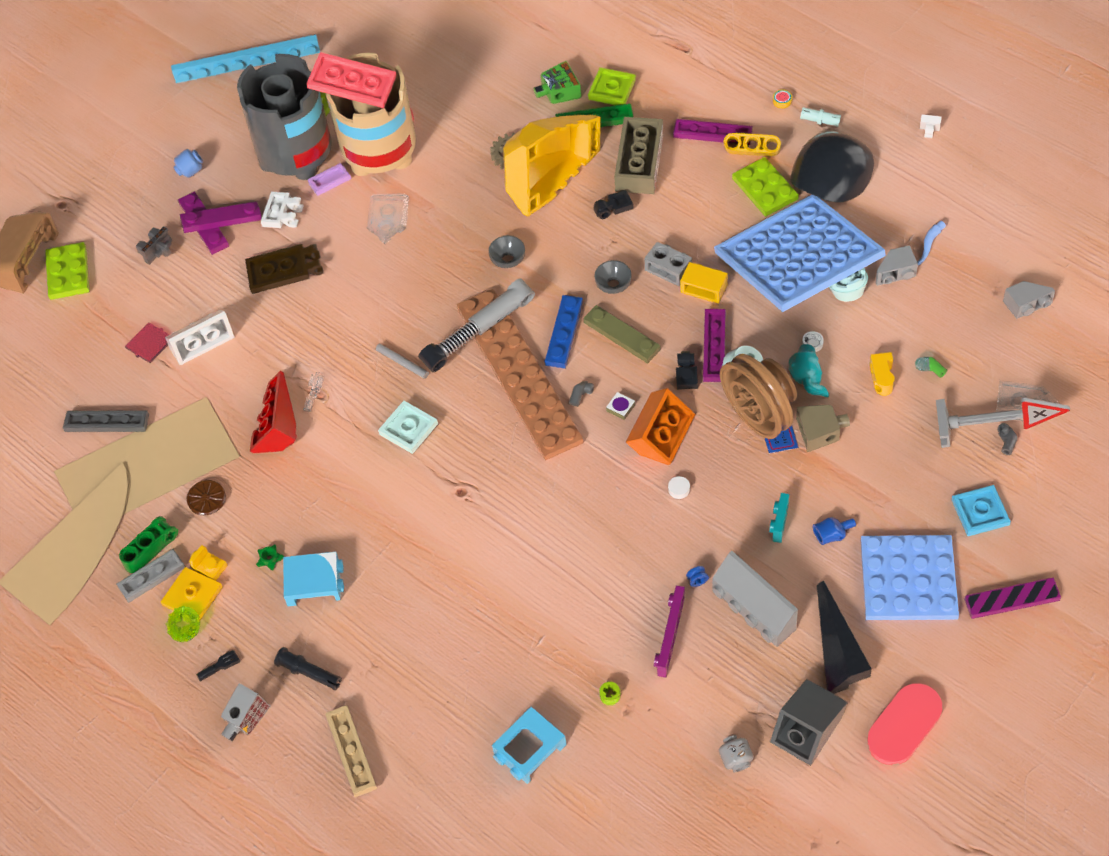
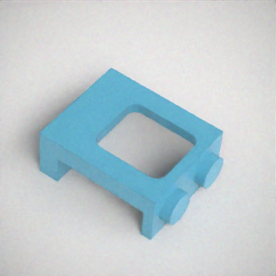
(543, 730)

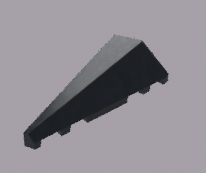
(841, 652)

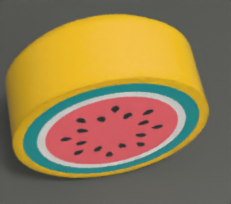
(782, 98)

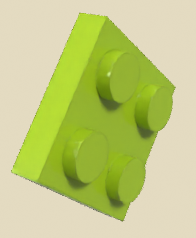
(611, 87)

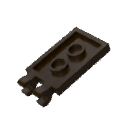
(282, 267)

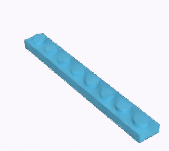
(242, 59)

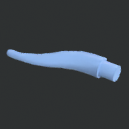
(930, 236)

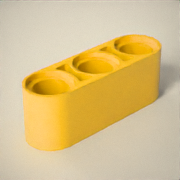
(760, 150)

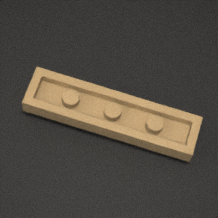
(351, 751)

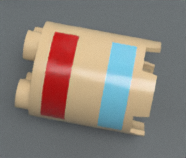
(373, 136)

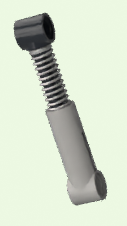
(516, 296)

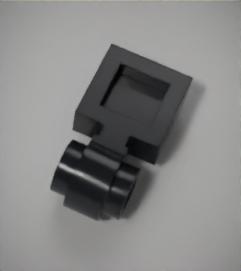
(618, 202)
(686, 376)

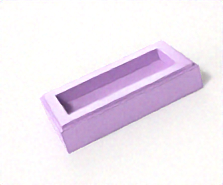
(329, 179)

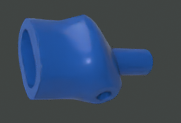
(832, 530)

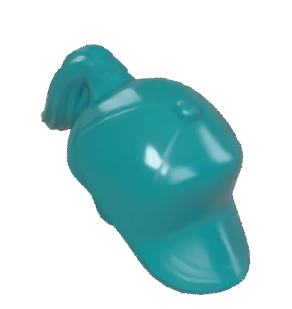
(807, 370)

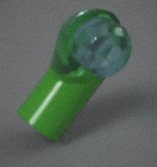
(930, 364)

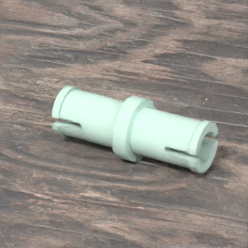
(820, 116)

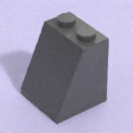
(807, 721)

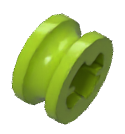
(609, 686)

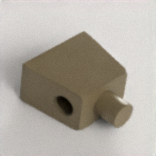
(820, 425)

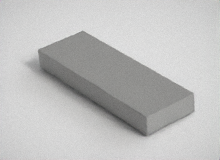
(150, 575)

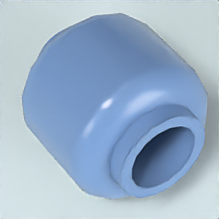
(188, 163)

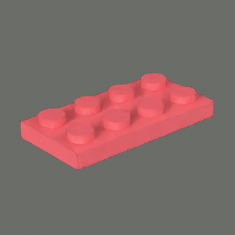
(351, 80)

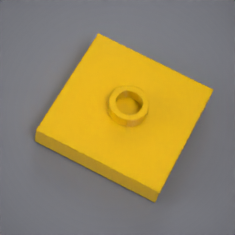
(192, 591)

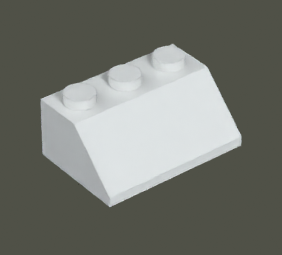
(200, 337)

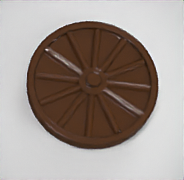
(206, 497)

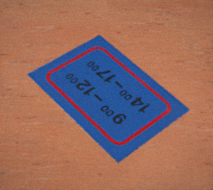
(784, 441)

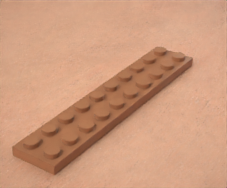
(524, 381)

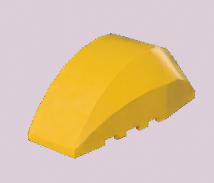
(546, 156)

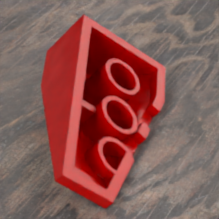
(276, 419)

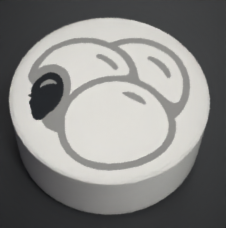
(814, 339)

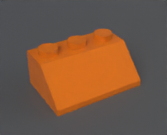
(660, 427)

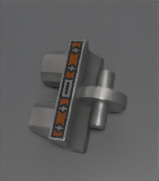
(157, 246)

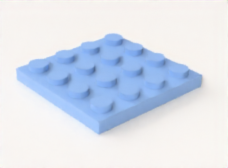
(909, 577)

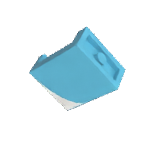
(312, 576)

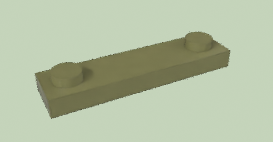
(622, 334)

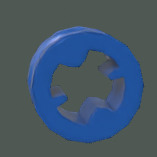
(697, 576)

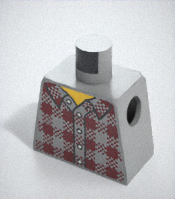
(243, 712)

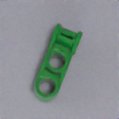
(155, 536)

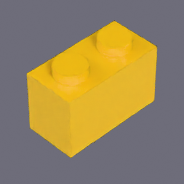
(704, 282)

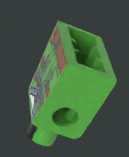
(558, 84)

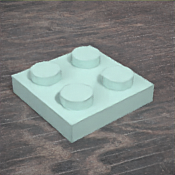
(408, 427)

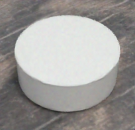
(679, 487)

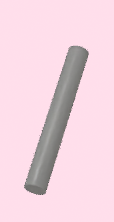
(402, 361)

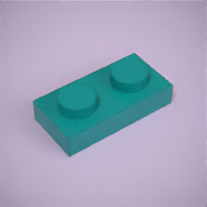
(780, 509)

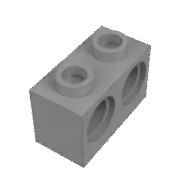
(666, 263)

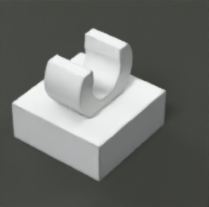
(930, 124)

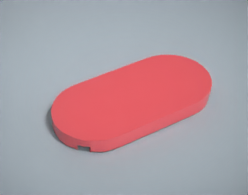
(904, 724)

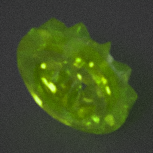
(189, 631)

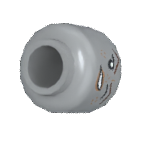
(736, 753)

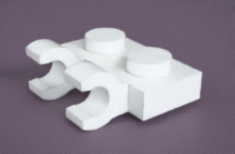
(276, 210)

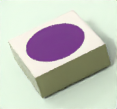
(620, 406)

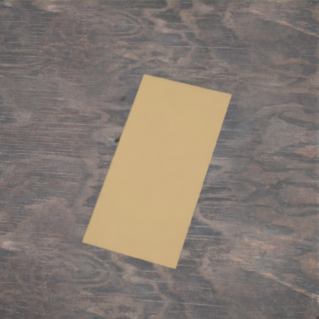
(154, 460)

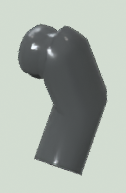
(579, 390)

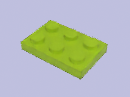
(765, 186)
(67, 270)

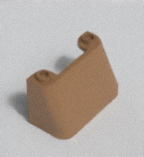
(19, 242)

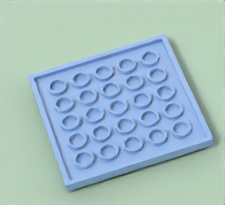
(799, 252)

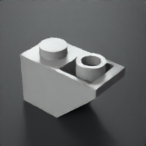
(897, 265)
(1027, 297)

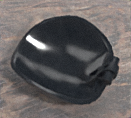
(833, 167)

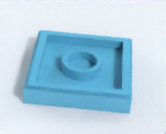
(980, 510)

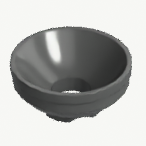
(506, 246)
(612, 271)

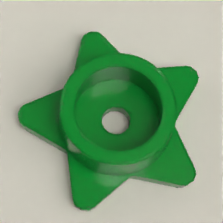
(265, 553)

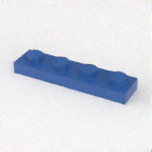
(563, 331)

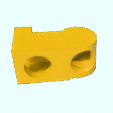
(880, 368)

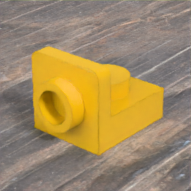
(207, 563)

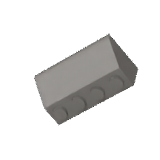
(755, 600)

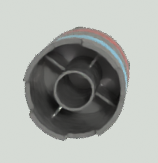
(285, 117)

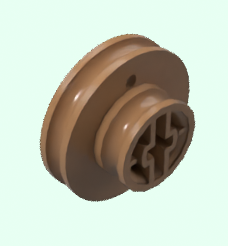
(759, 393)

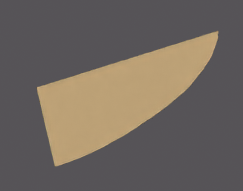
(69, 553)

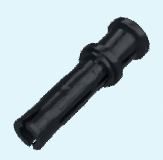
(298, 665)

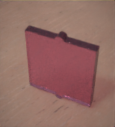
(148, 342)

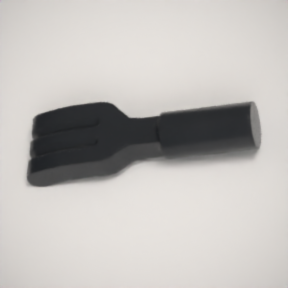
(224, 662)

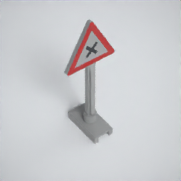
(1032, 412)

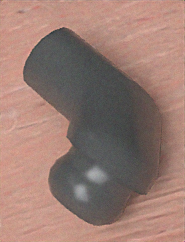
(1009, 438)

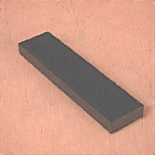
(106, 421)

